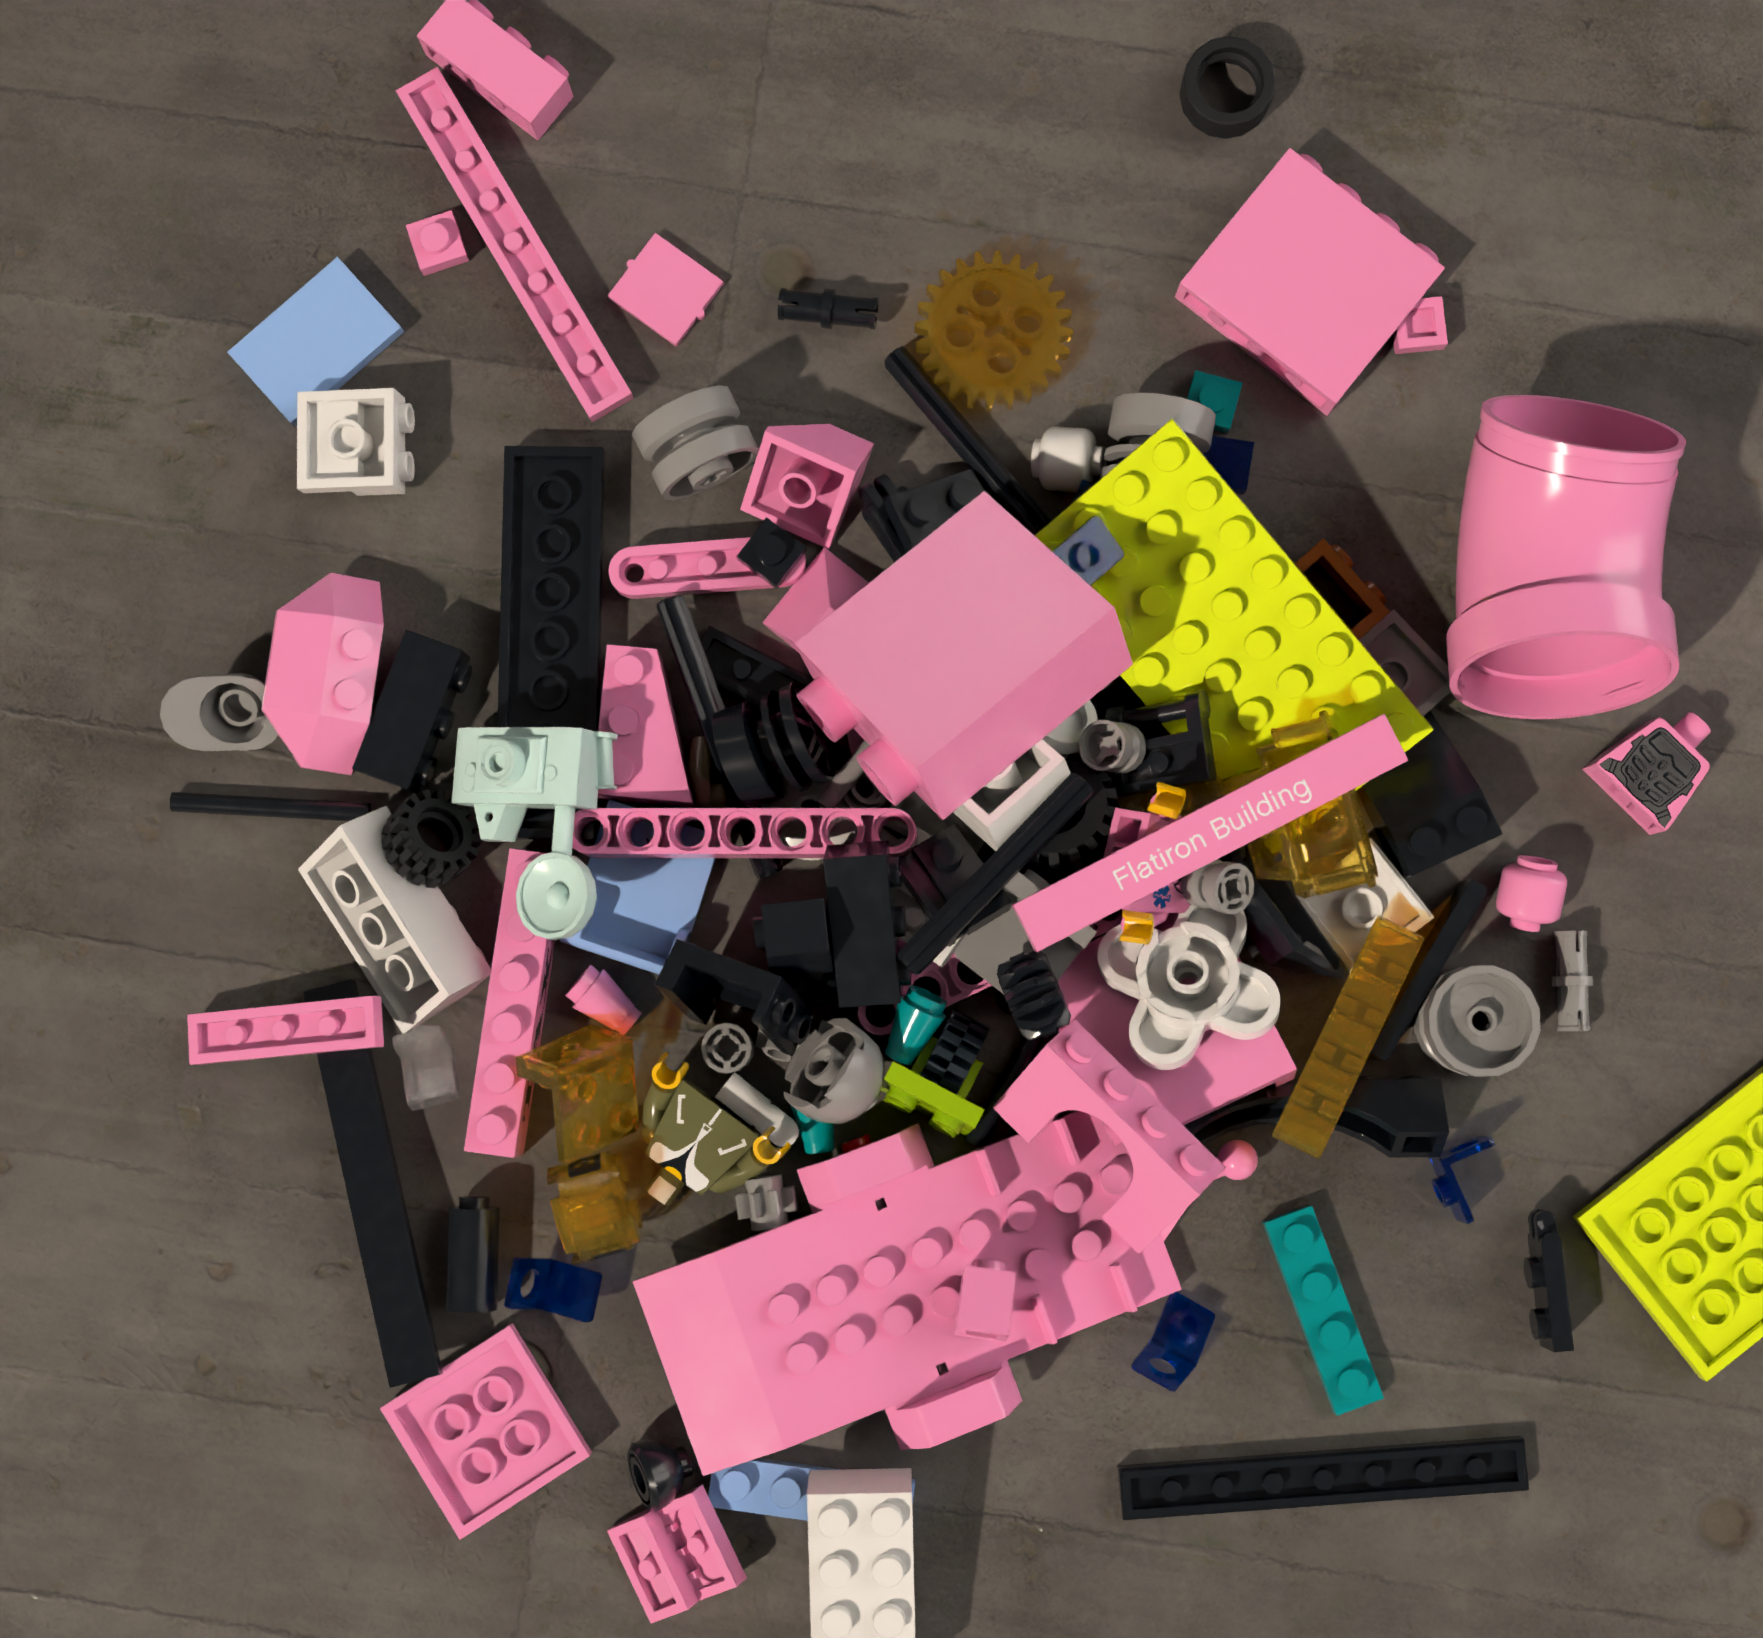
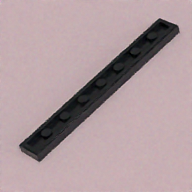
(378, 1206)
(1323, 1477)

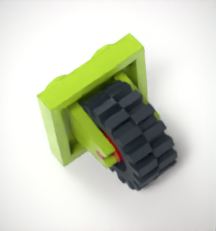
(941, 1077)

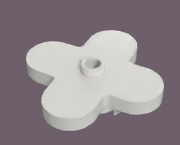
(1176, 1015)

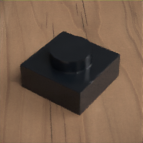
(771, 553)

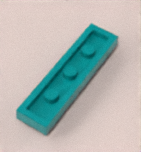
(1323, 1309)

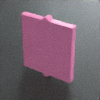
(665, 289)

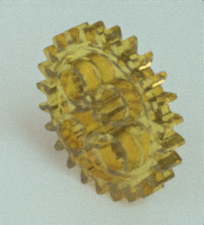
(1018, 296)

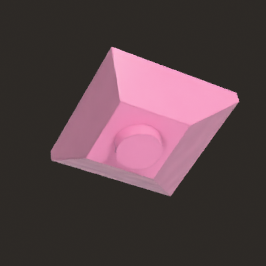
(806, 479)
(813, 597)

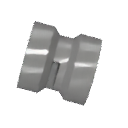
(1101, 746)
(1219, 886)
(735, 1046)

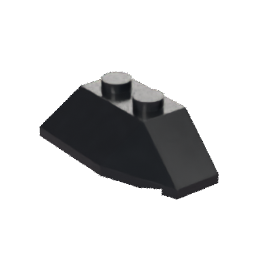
(1283, 928)

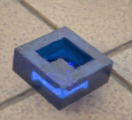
(1231, 460)

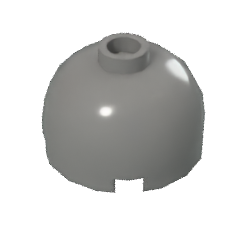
(835, 1074)

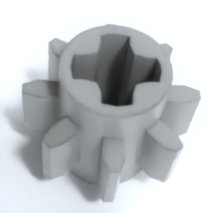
(766, 1202)

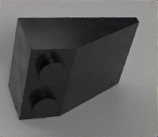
(1428, 806)

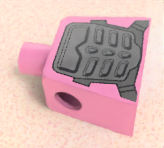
(1653, 770)

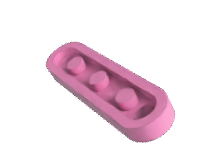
(689, 569)

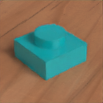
(1218, 395)

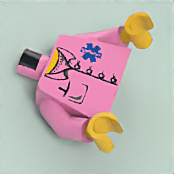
(1127, 827)

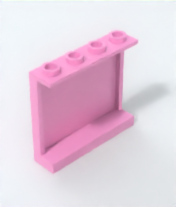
(1309, 280)
(1216, 1074)

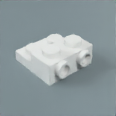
(354, 441)

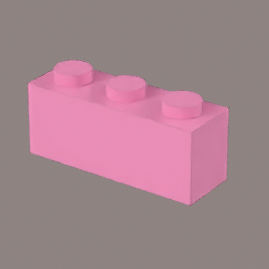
(497, 64)

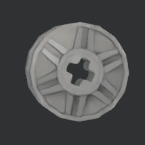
(1141, 414)

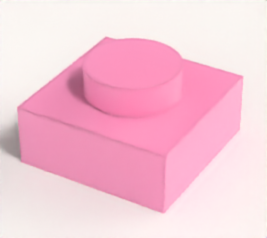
(437, 243)
(1422, 328)

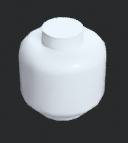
(1066, 458)

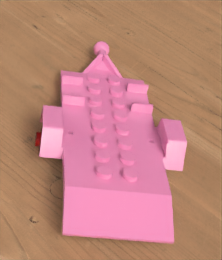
(864, 1297)

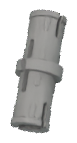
(1572, 980)

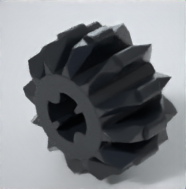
(1033, 994)

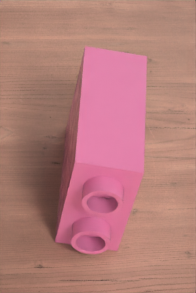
(960, 657)

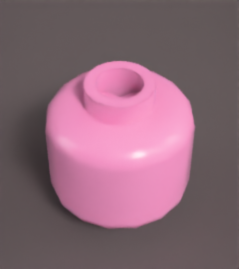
(1531, 892)

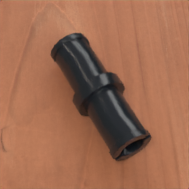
(828, 308)

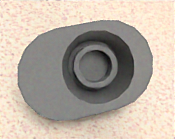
(217, 713)

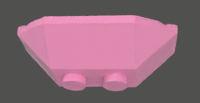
(325, 671)

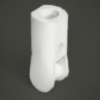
(757, 1110)

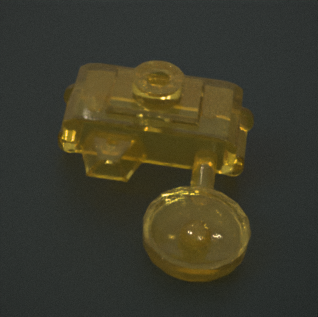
(1319, 849)

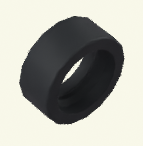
(1230, 51)

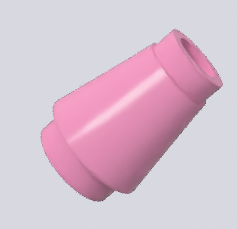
(603, 1000)

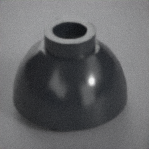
(657, 1472)

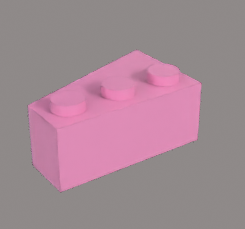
(648, 748)

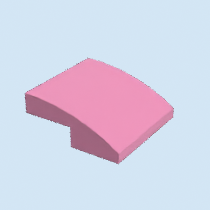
(677, 1555)

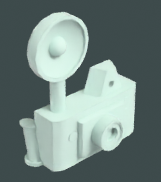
(543, 769)

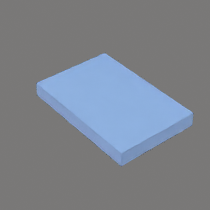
(316, 339)

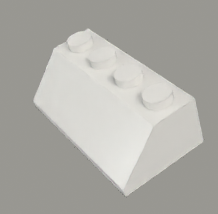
(395, 930)

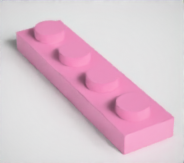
(285, 1030)

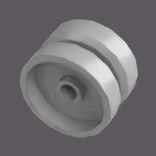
(695, 442)
(1506, 1028)

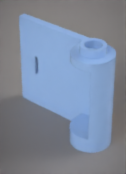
(644, 901)

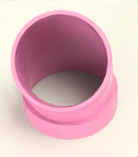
(1563, 560)

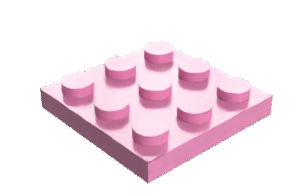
(486, 1431)

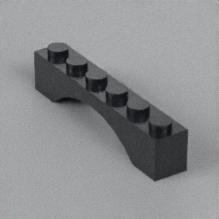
(1392, 1115)

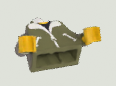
(698, 1139)

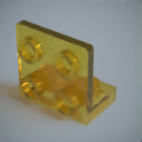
(590, 1088)

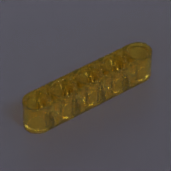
(1348, 1037)

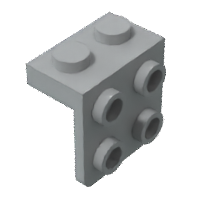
(1006, 937)

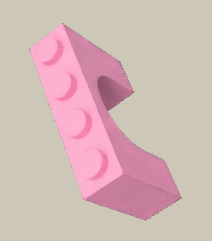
(1166, 1158)

